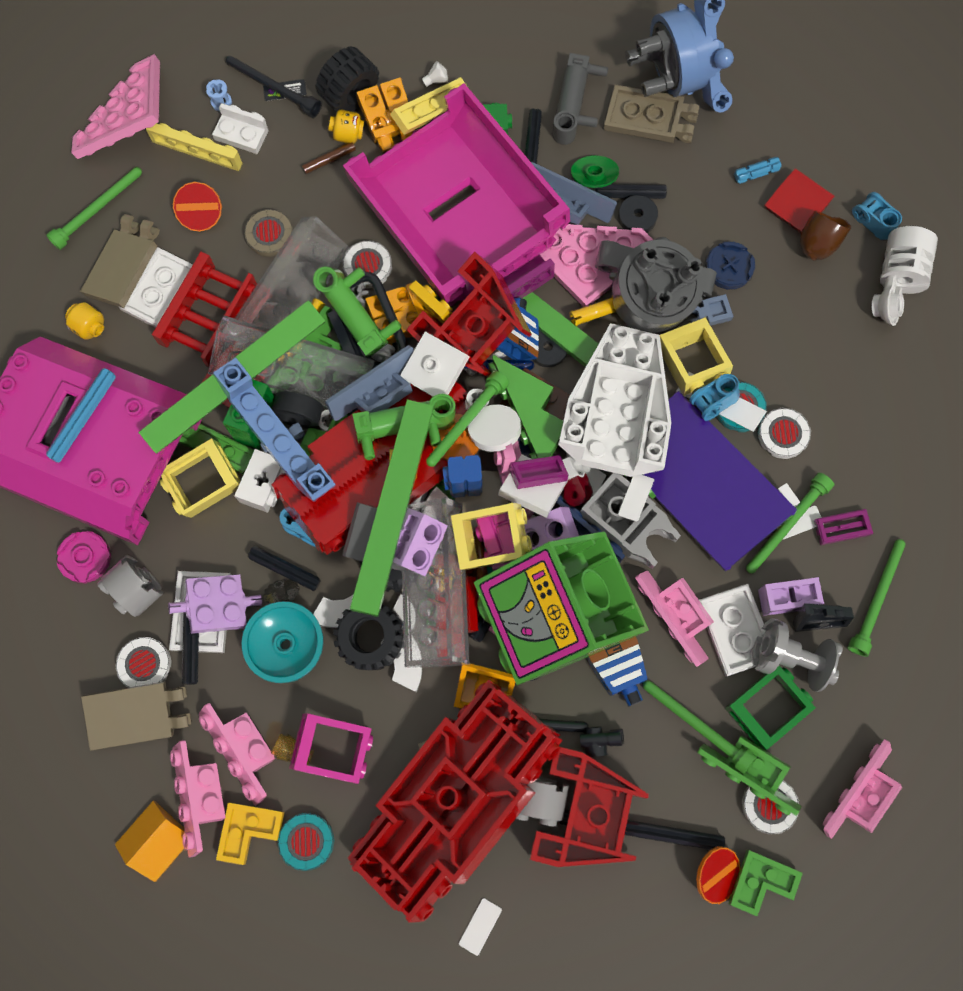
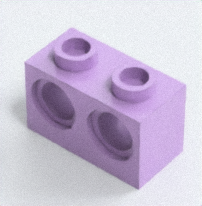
(546, 526)
(419, 541)
(789, 596)

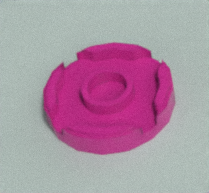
(83, 557)

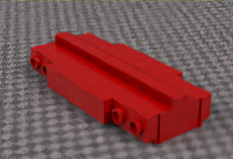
(356, 479)
(454, 801)

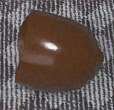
(823, 235)

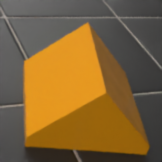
(473, 676)
(152, 842)

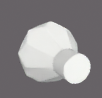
(437, 74)

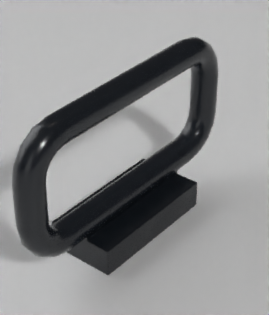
(346, 339)

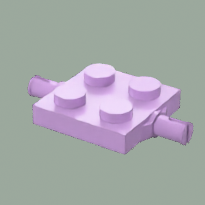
(215, 603)

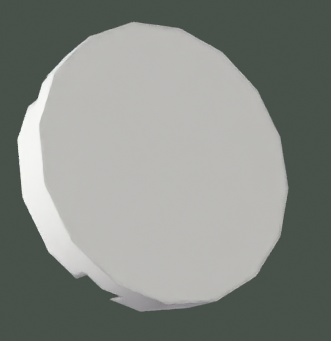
(495, 428)

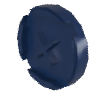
(732, 264)

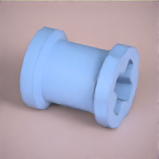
(220, 92)

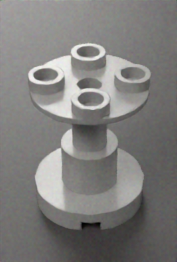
(778, 649)

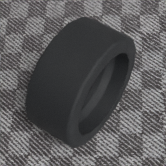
(297, 408)

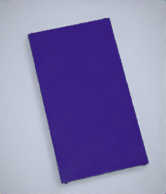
(715, 488)

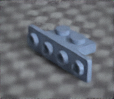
(579, 198)
(375, 389)

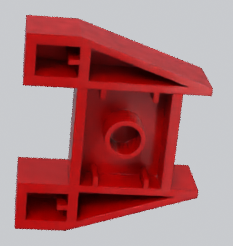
(480, 319)
(595, 817)

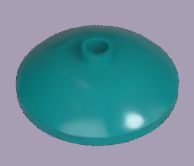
(264, 640)

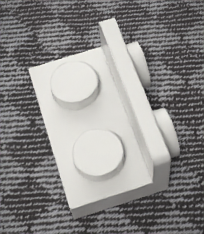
(240, 128)

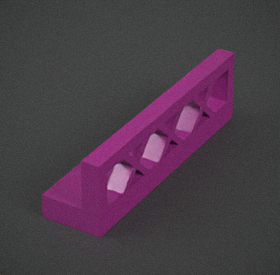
(530, 277)

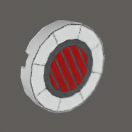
(371, 258)
(784, 433)
(143, 662)
(763, 813)

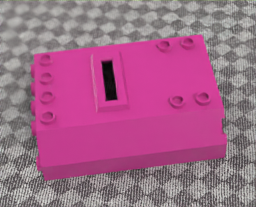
(503, 221)
(109, 465)

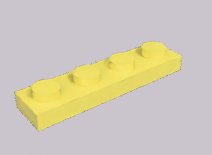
(423, 109)
(195, 146)

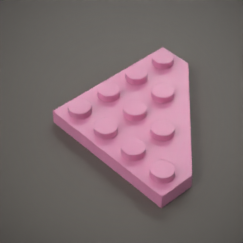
(130, 109)
(576, 256)

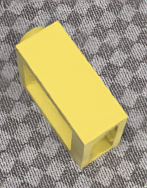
(684, 337)
(222, 463)
(465, 541)

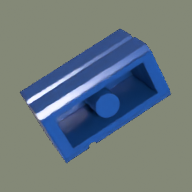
(463, 476)

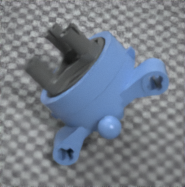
(686, 53)

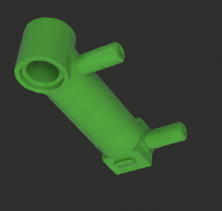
(351, 310)
(388, 421)

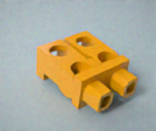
(377, 117)
(404, 305)

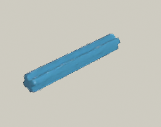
(80, 415)

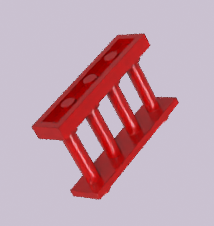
(192, 290)

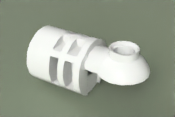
(905, 270)

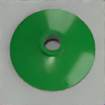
(595, 171)

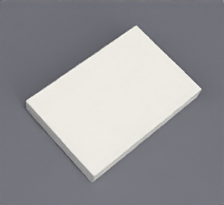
(157, 287)
(734, 627)
(208, 641)

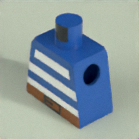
(518, 345)
(620, 669)

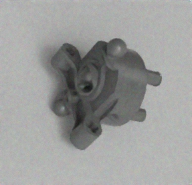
(654, 282)

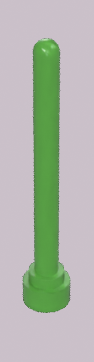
(60, 236)
(495, 384)
(820, 485)
(861, 642)
(742, 759)

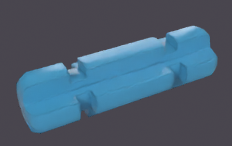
(757, 170)

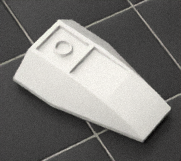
(620, 406)

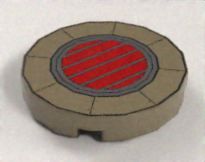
(267, 232)

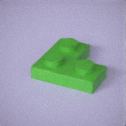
(759, 875)

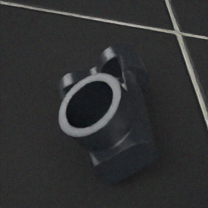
(596, 740)

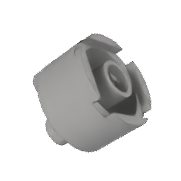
(130, 586)
(547, 803)

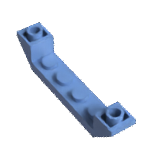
(271, 432)

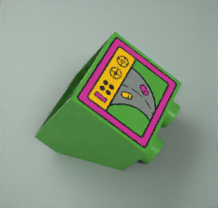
(559, 605)

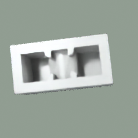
(250, 492)

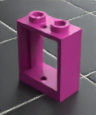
(304, 741)

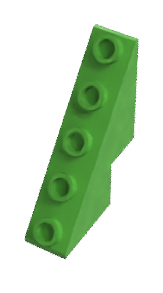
(529, 398)

